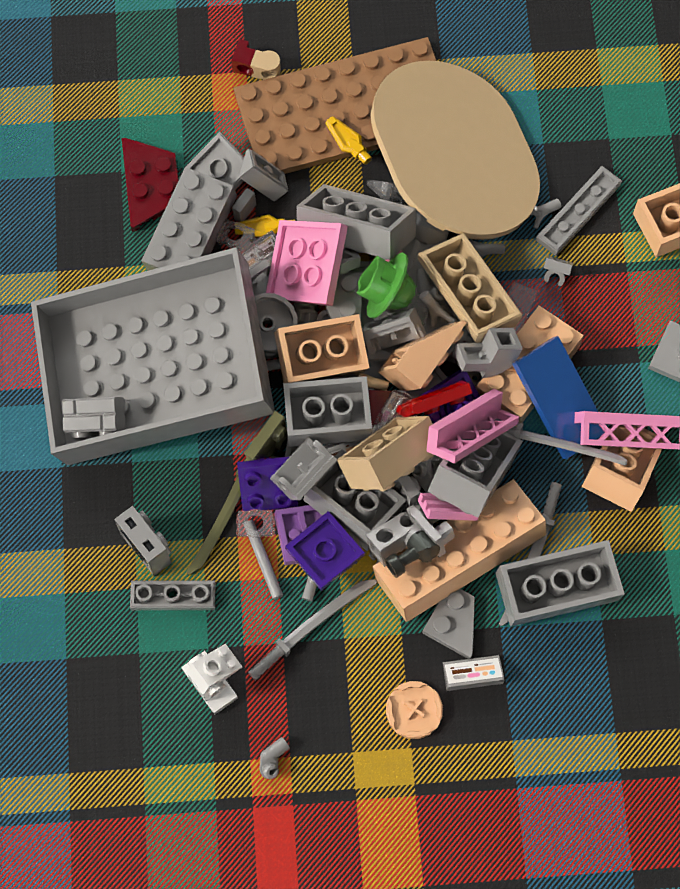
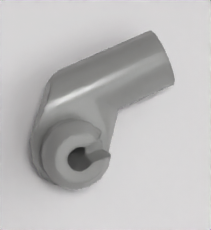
(424, 284)
(269, 758)

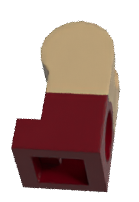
(255, 62)

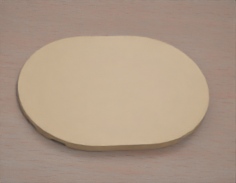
(455, 149)

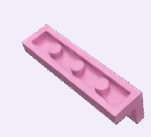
(627, 420)
(466, 424)

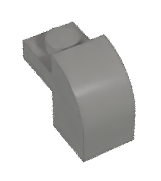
(493, 355)

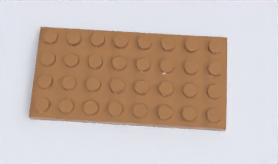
(289, 111)

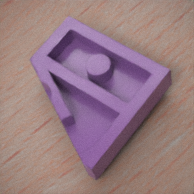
(291, 523)

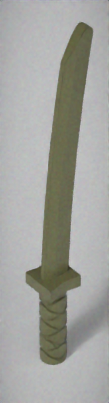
(218, 526)

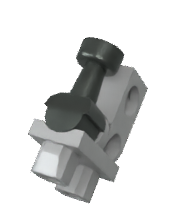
(409, 530)

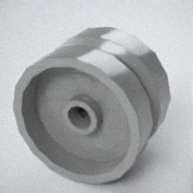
(275, 311)

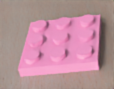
(307, 261)

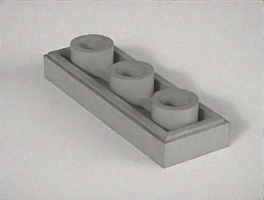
(190, 596)

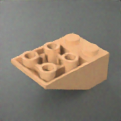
(413, 363)

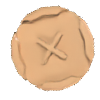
(414, 710)

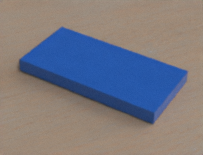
(556, 392)

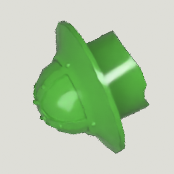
(386, 285)

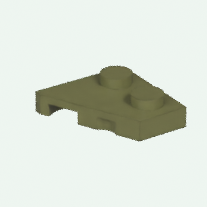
(269, 439)

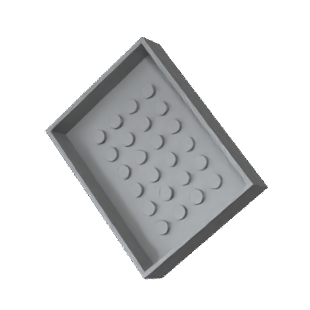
(166, 340)

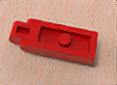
(431, 402)

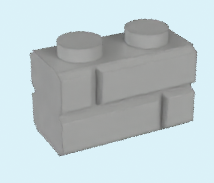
(93, 414)

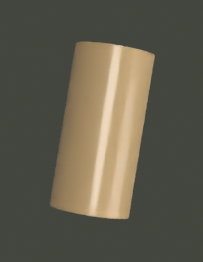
(469, 287)

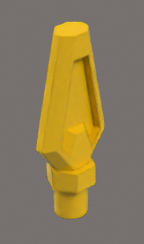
(348, 139)
(261, 225)

